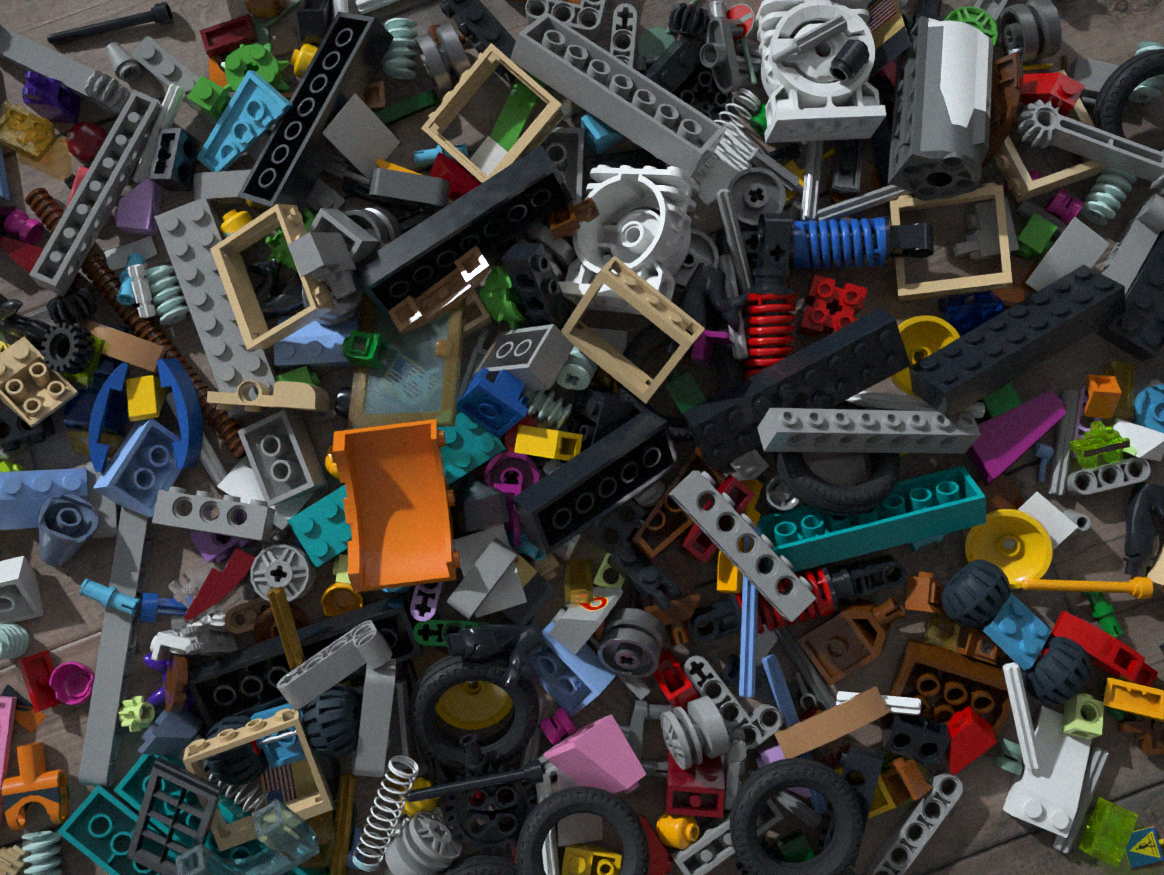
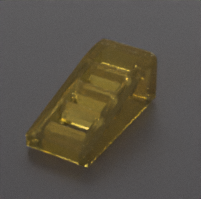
(578, 576)
(932, 632)

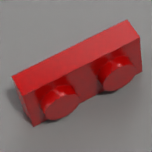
(36, 675)

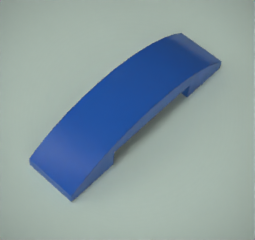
(115, 382)
(188, 412)

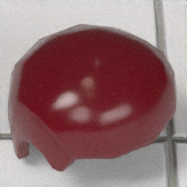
(85, 141)

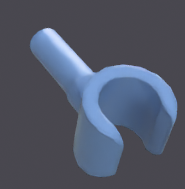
(1045, 453)
(356, 838)

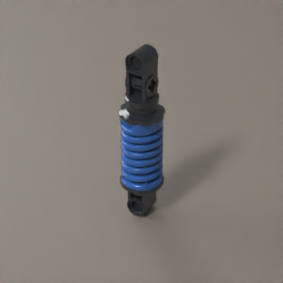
(845, 242)

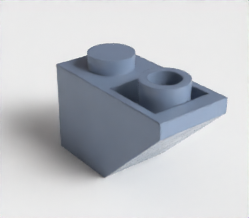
(171, 734)

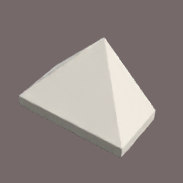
(1143, 441)

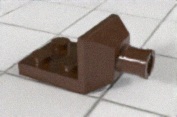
(675, 566)
(850, 637)

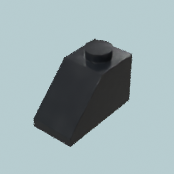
(314, 20)

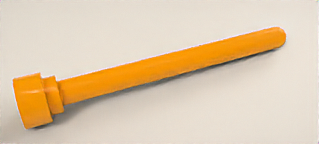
(1137, 587)

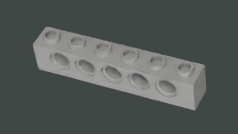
(787, 604)

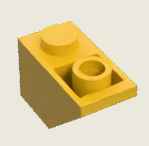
(547, 443)
(589, 860)

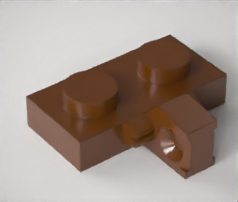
(567, 219)
(1148, 730)

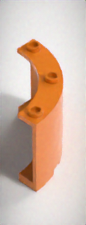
(397, 505)

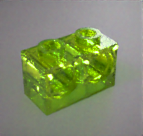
(1108, 832)

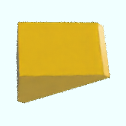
(144, 397)

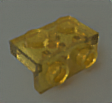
(26, 132)

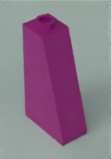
(1013, 434)

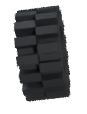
(79, 348)

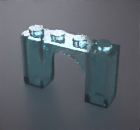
(287, 839)

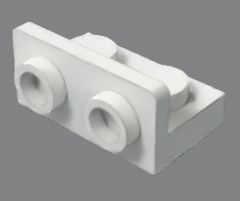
(169, 643)

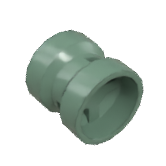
(1012, 750)

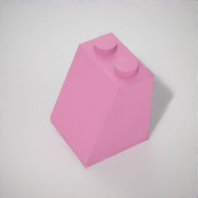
(598, 757)

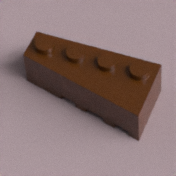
(667, 519)

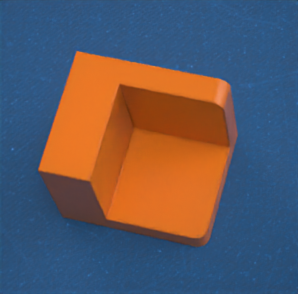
(1103, 396)

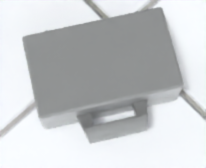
(1092, 75)

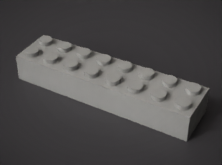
(617, 94)
(188, 239)

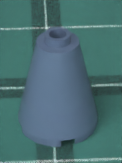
(64, 528)

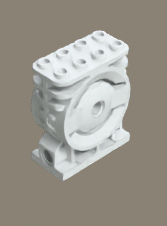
(801, 88)
(636, 236)

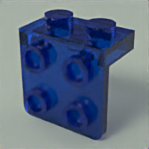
(970, 310)

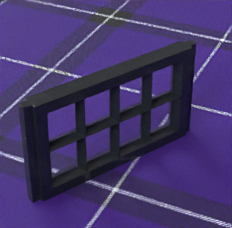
(189, 782)

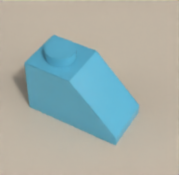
(599, 134)

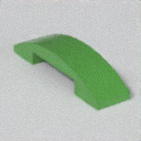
(515, 114)

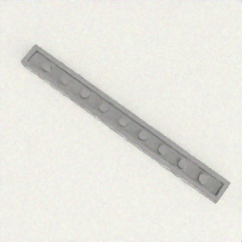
(171, 71)

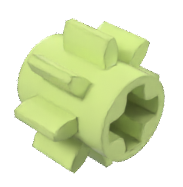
(136, 713)

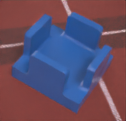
(494, 404)

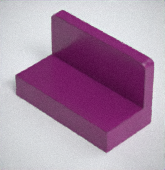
(703, 346)
(514, 523)

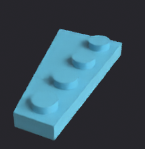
(243, 122)

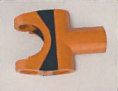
(34, 785)

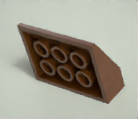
(949, 684)

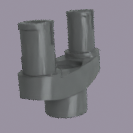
(721, 56)
(633, 733)

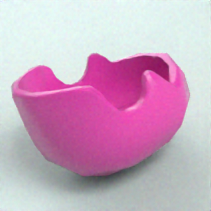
(72, 683)

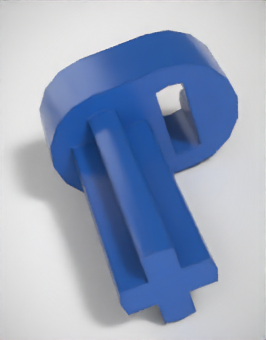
(153, 605)

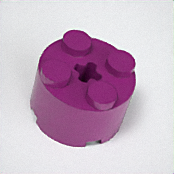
(512, 463)

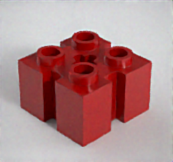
(822, 294)

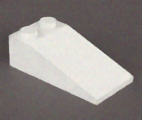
(1052, 792)

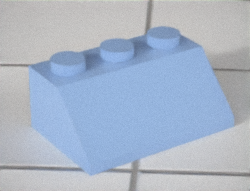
(314, 346)
(141, 468)
(26, 491)
(569, 677)

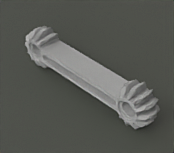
(79, 78)
(1045, 126)

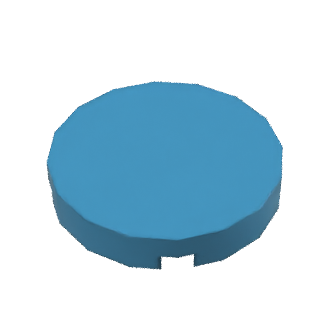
(1150, 408)

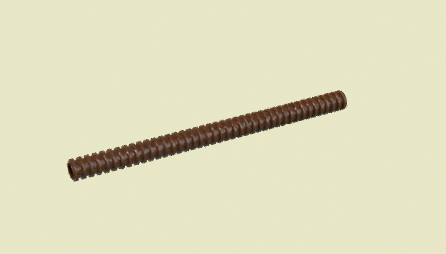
(144, 328)

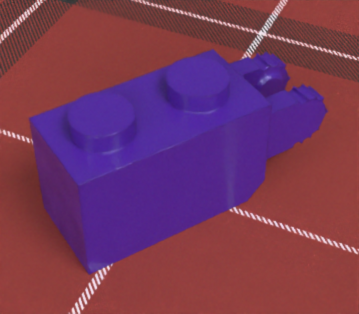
(50, 98)

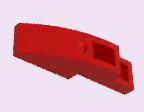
(1106, 650)

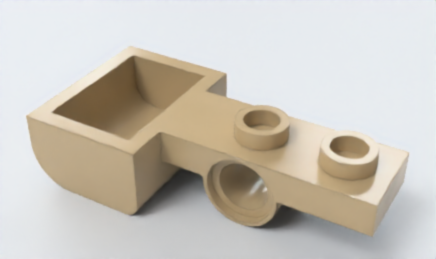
(285, 395)

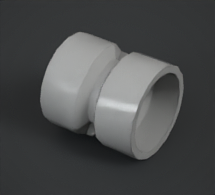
(777, 496)

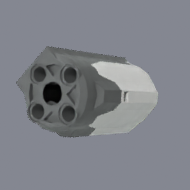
(941, 110)

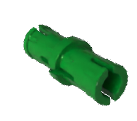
(1104, 613)

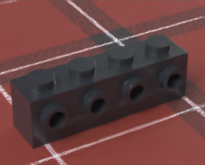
(482, 28)

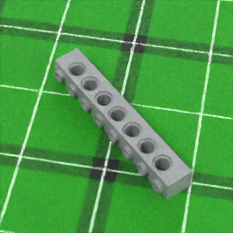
(96, 195)
(866, 431)

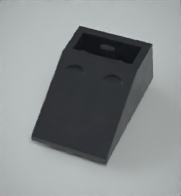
(685, 76)
(597, 414)

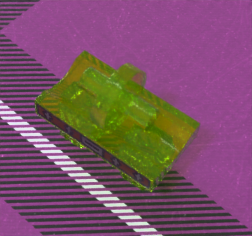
(1099, 441)

